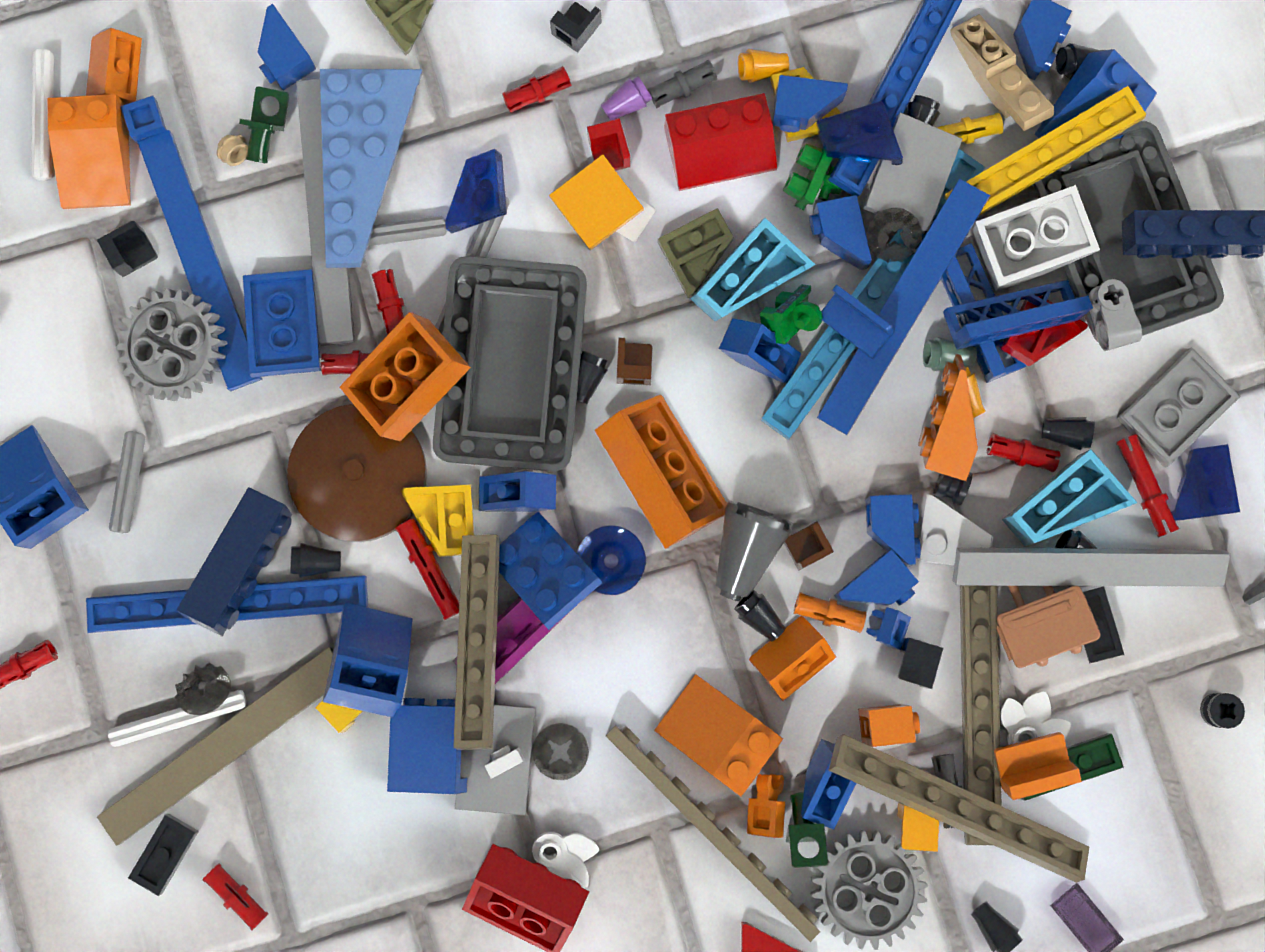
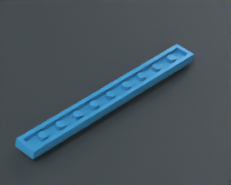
(833, 349)

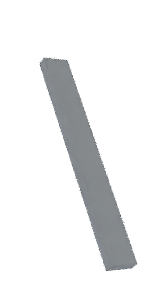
(330, 284)
(1090, 567)

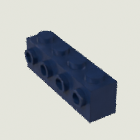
(1194, 233)
(235, 562)

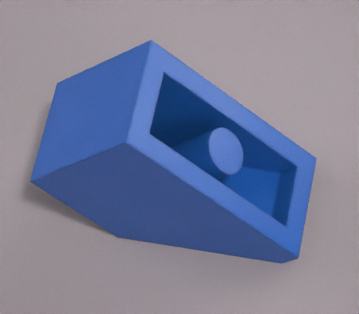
(282, 52)
(804, 101)
(842, 230)
(757, 349)
(517, 492)
(881, 583)
(824, 791)

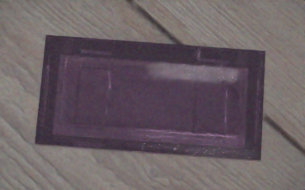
(1086, 921)

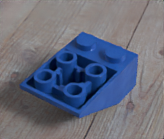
(34, 491)
(369, 661)

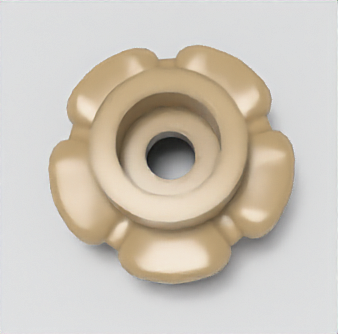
(232, 149)

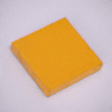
(596, 202)

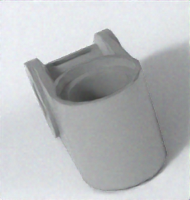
(1115, 319)

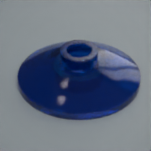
(623, 545)

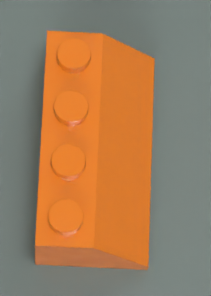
(662, 470)

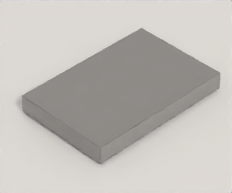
(923, 175)
(1178, 407)
(508, 790)

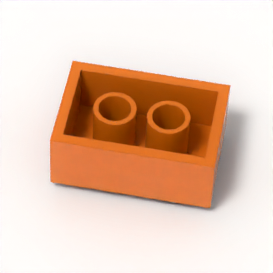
(404, 377)

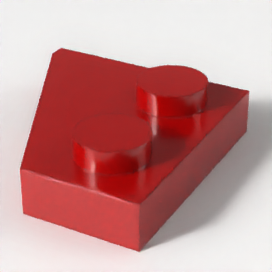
(1037, 344)

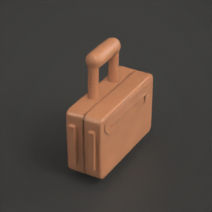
(1046, 626)

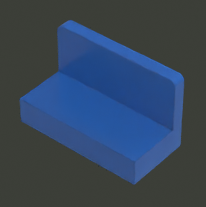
(856, 322)

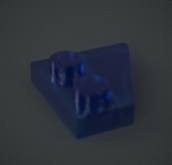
(860, 135)
(478, 193)
(1207, 485)

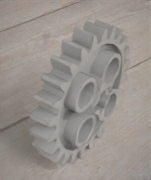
(184, 316)
(855, 918)

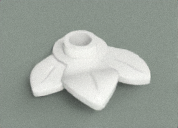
(1031, 718)
(569, 857)

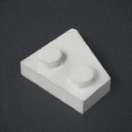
(946, 531)

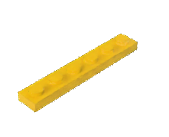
(1058, 147)

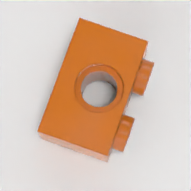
(888, 725)

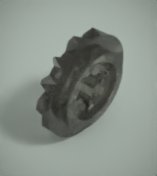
(894, 219)
(215, 693)
(560, 734)

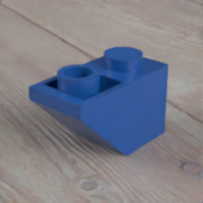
(1038, 32)
(891, 525)

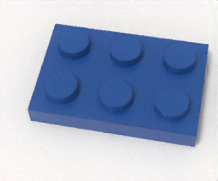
(281, 323)
(545, 570)

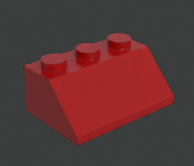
(721, 141)
(525, 899)

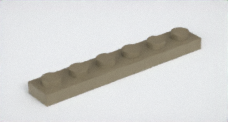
(477, 643)

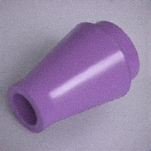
(627, 99)

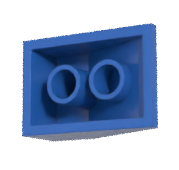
(1094, 81)

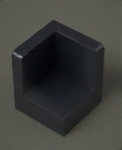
(575, 25)
(127, 248)
(919, 662)

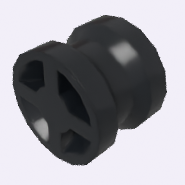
(952, 488)
(1214, 710)

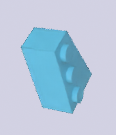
(751, 269)
(1069, 499)

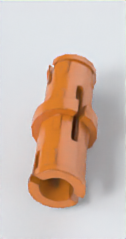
(830, 612)

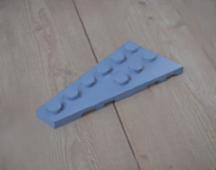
(360, 140)

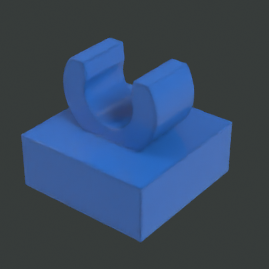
(143, 118)
(892, 629)

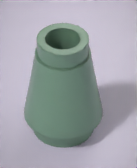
(940, 351)

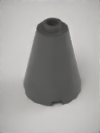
(747, 548)

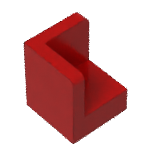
(609, 141)

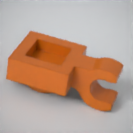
(766, 812)

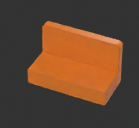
(114, 65)
(793, 657)
(1035, 766)

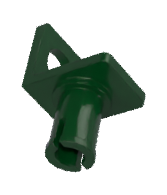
(264, 125)
(805, 831)

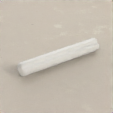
(41, 90)
(171, 720)

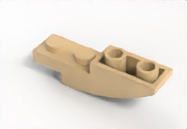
(998, 75)

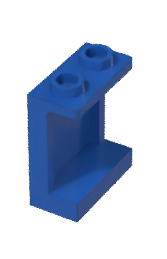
(423, 749)

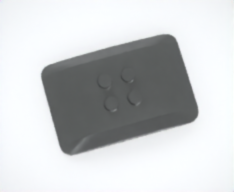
(1112, 184)
(524, 345)

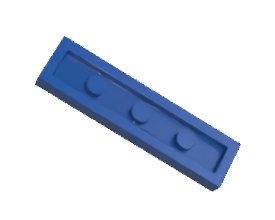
(959, 293)
(1015, 321)

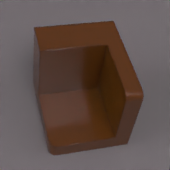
(634, 363)
(808, 546)

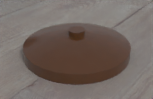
(351, 477)

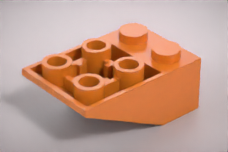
(951, 438)

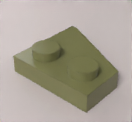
(401, 19)
(696, 249)

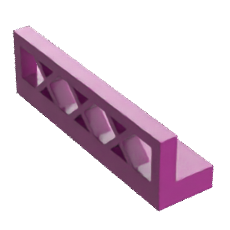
(516, 635)

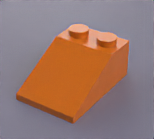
(90, 151)
(718, 735)

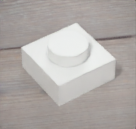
(503, 760)

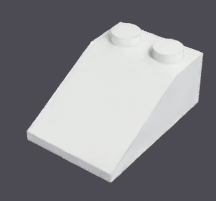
(1035, 238)

